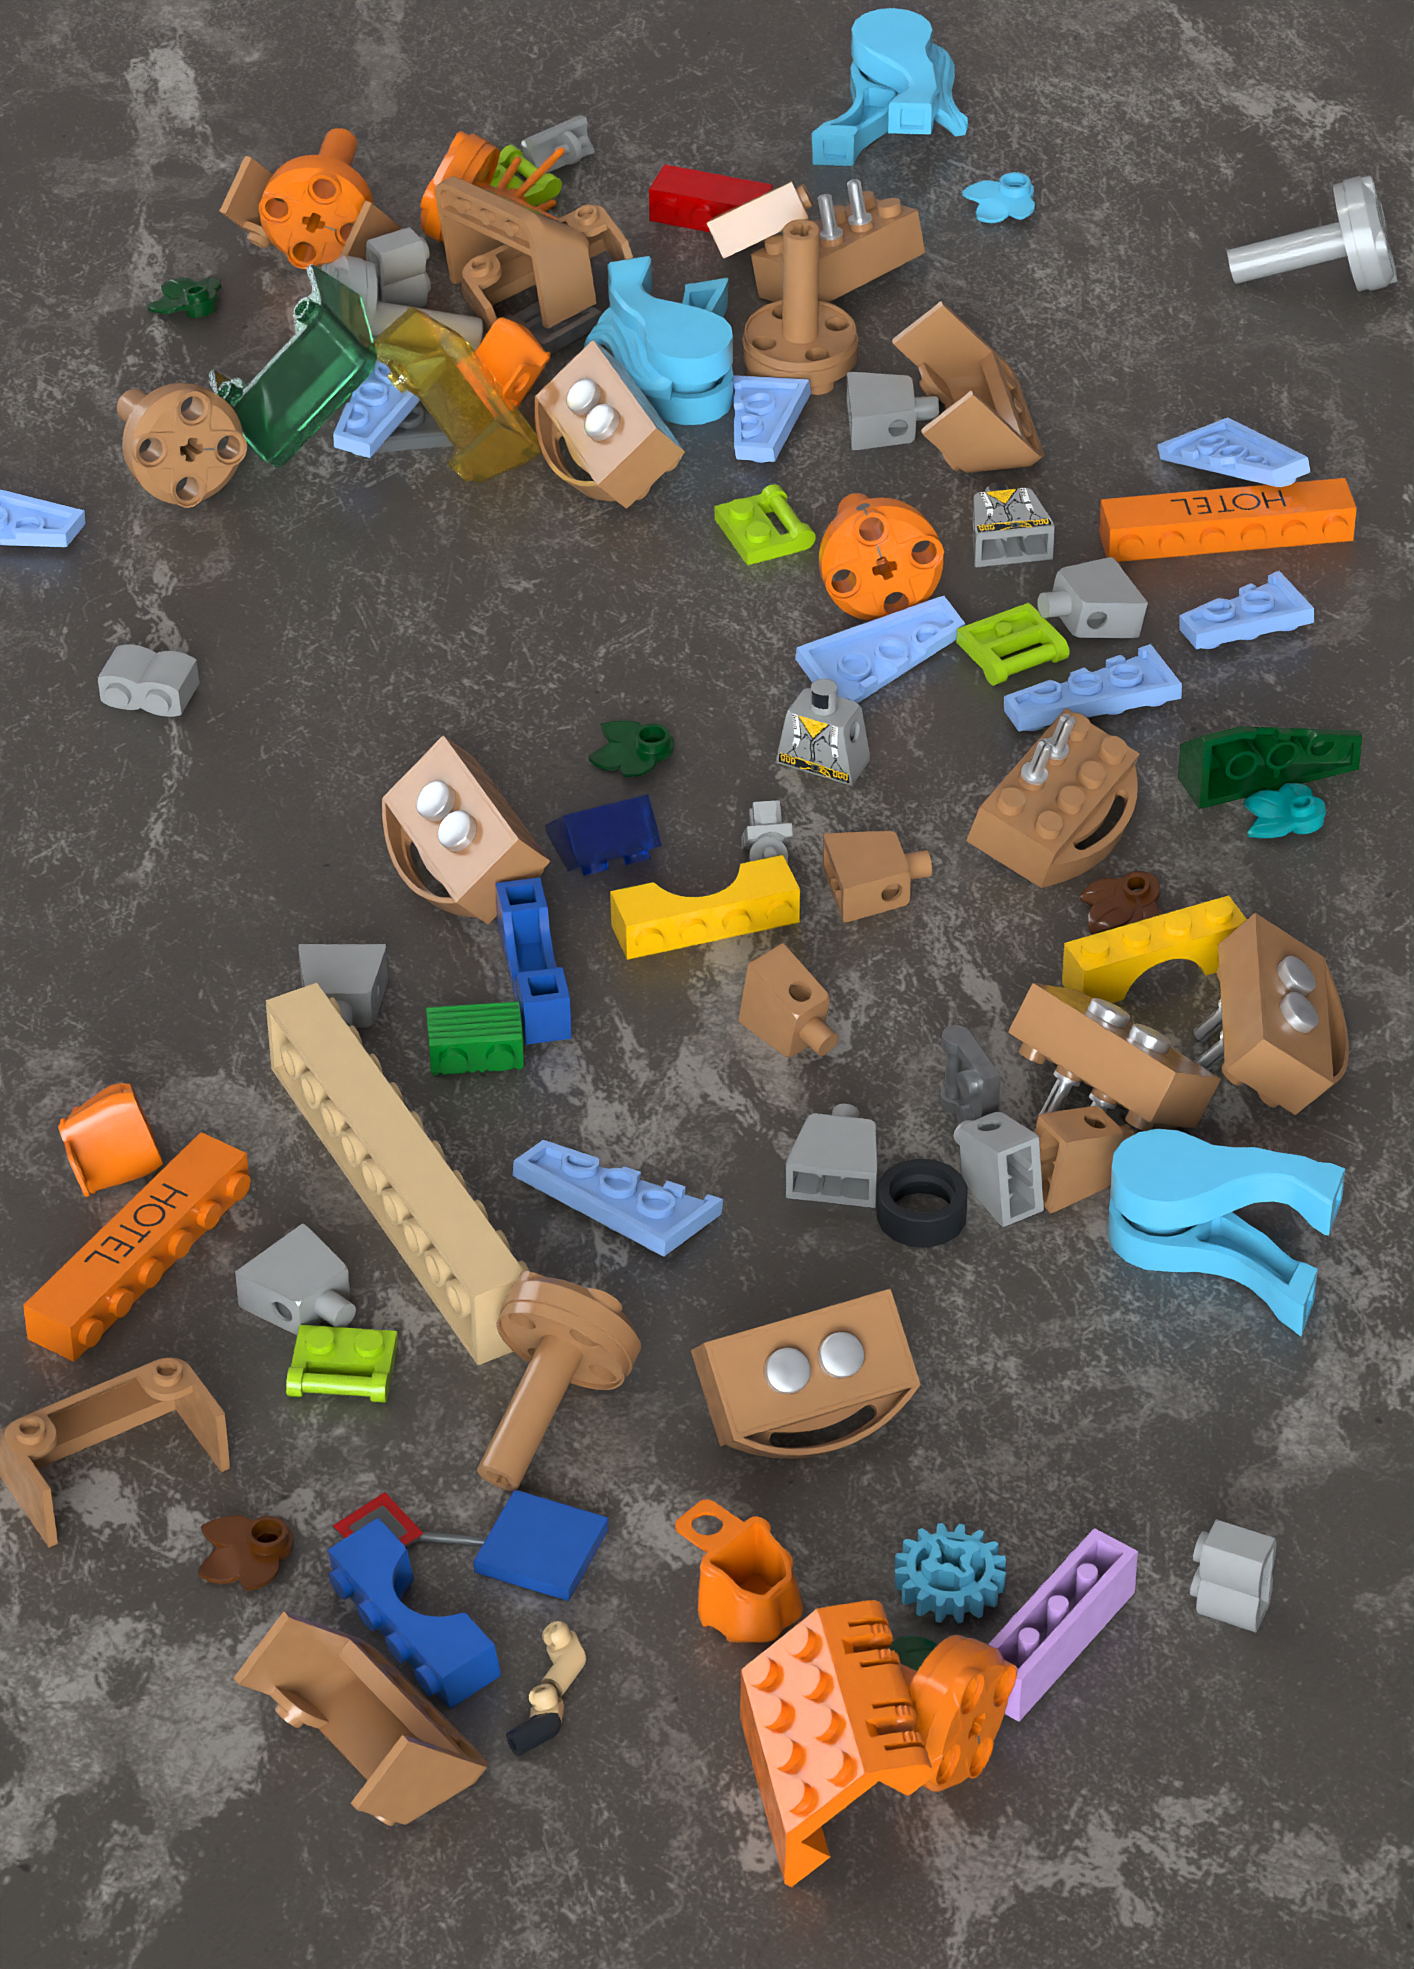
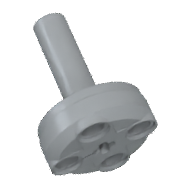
(1358, 235)
(362, 278)

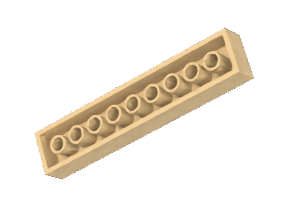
(394, 1166)

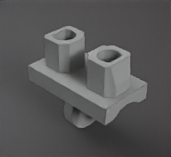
(570, 135)
(766, 833)

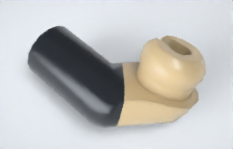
(543, 1722)

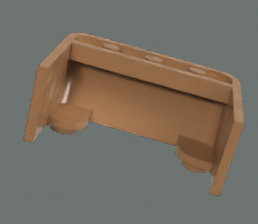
(243, 202)
(480, 219)
(509, 271)
(985, 407)
(99, 1415)
(367, 1713)

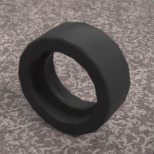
(922, 1228)

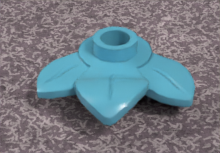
(1003, 198)

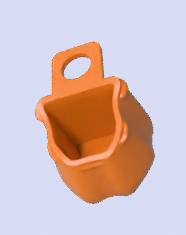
(513, 358)
(109, 1140)
(744, 1577)

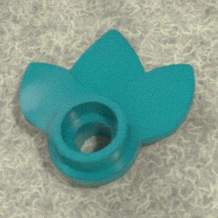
(1285, 811)

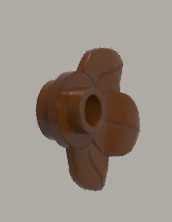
(1116, 903)
(245, 1550)

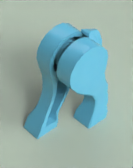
(895, 86)
(670, 348)
(1177, 1205)

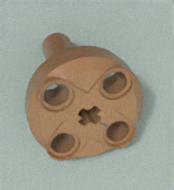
(801, 333)
(180, 441)
(566, 1339)

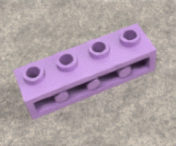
(1065, 1616)

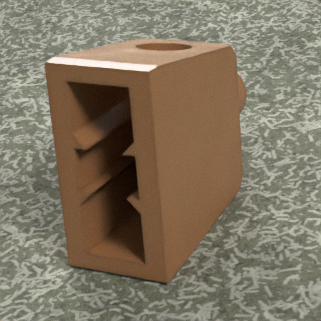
(870, 872)
(786, 1005)
(1076, 1153)

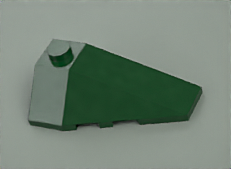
(1258, 759)

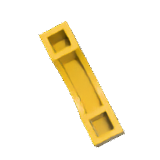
(657, 921)
(1113, 959)

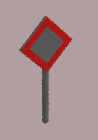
(399, 1524)

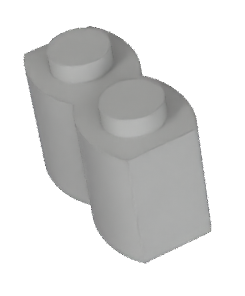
(400, 267)
(148, 680)
(1234, 1575)

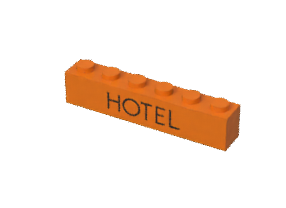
(1227, 520)
(137, 1247)

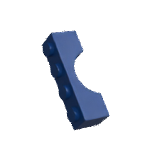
(531, 961)
(446, 1652)

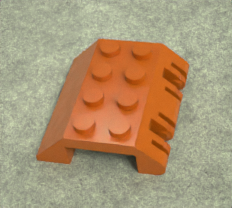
(826, 1724)

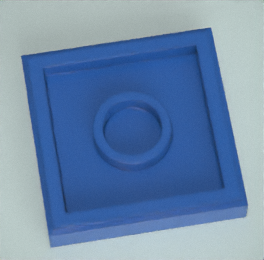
(541, 1545)

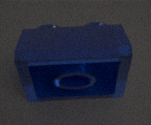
(605, 834)

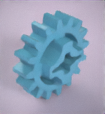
(950, 1573)

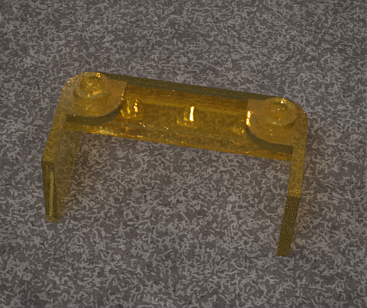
(458, 394)

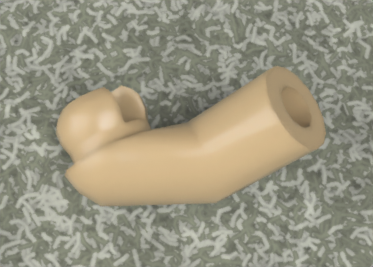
(566, 1655)

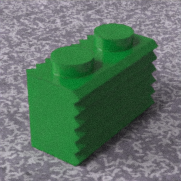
(475, 1038)

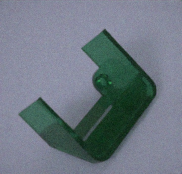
(309, 373)

